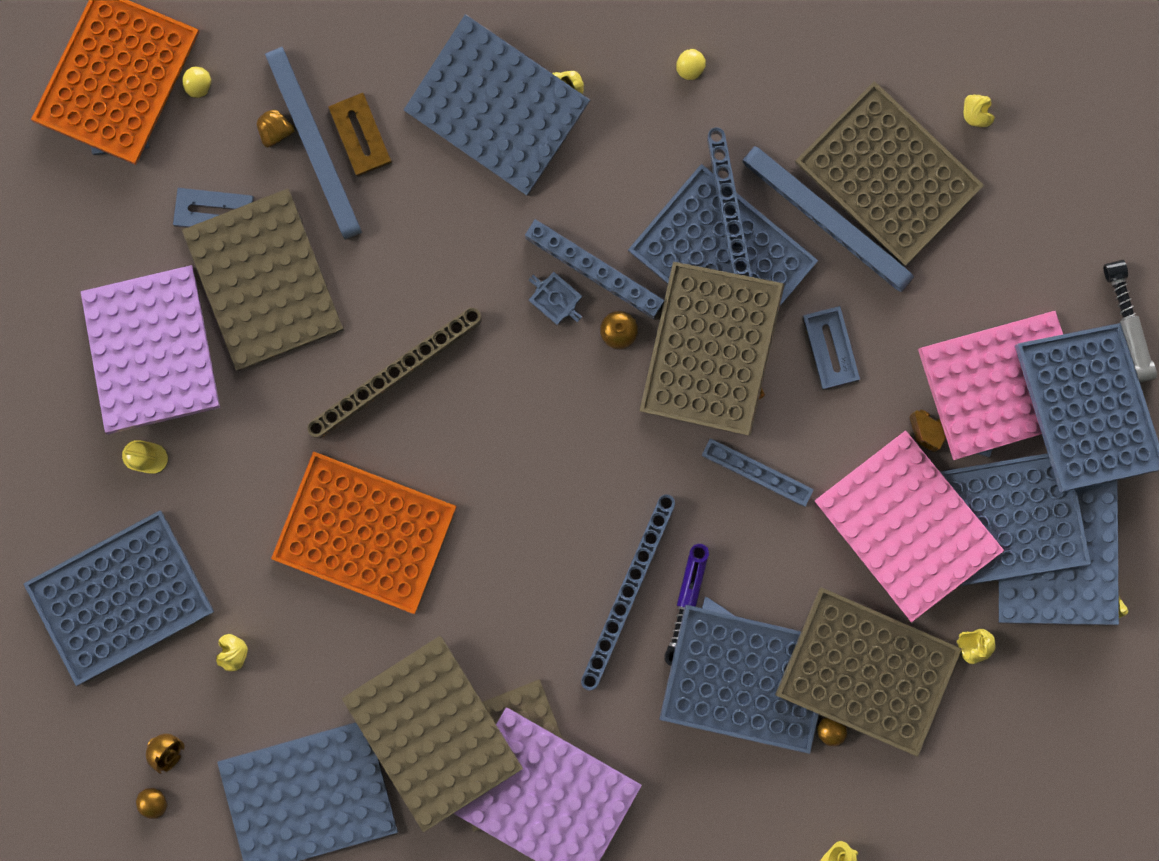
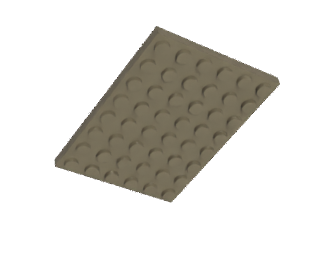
(889, 173)
(262, 279)
(712, 348)
(868, 671)
(432, 733)

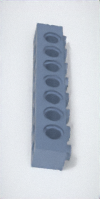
(594, 269)

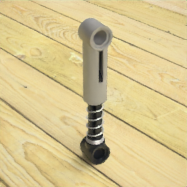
(1116, 273)

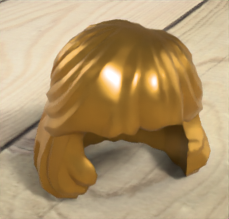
(273, 127)

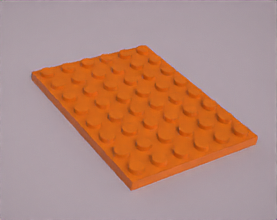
(115, 77)
(364, 532)

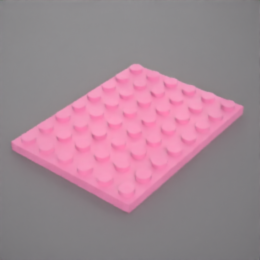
(983, 387)
(909, 526)

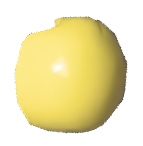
(690, 64)
(196, 82)

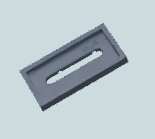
(188, 197)
(848, 369)

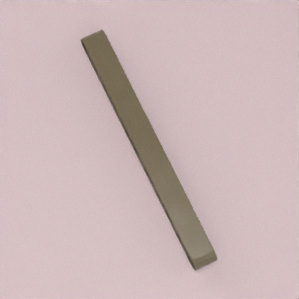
(390, 382)

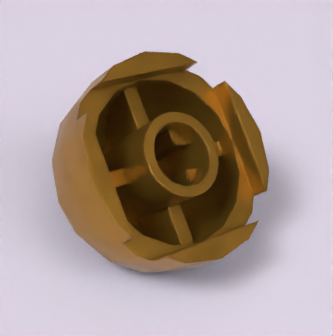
(619, 330)
(163, 752)

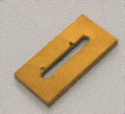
(379, 155)

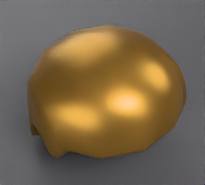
(832, 732)
(151, 803)

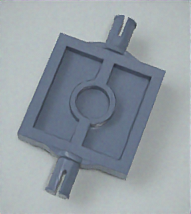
(555, 298)

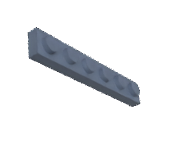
(757, 472)

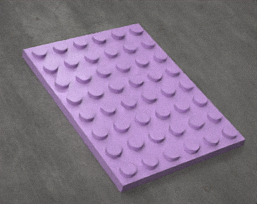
(149, 350)
(558, 804)

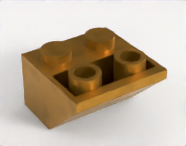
(927, 431)

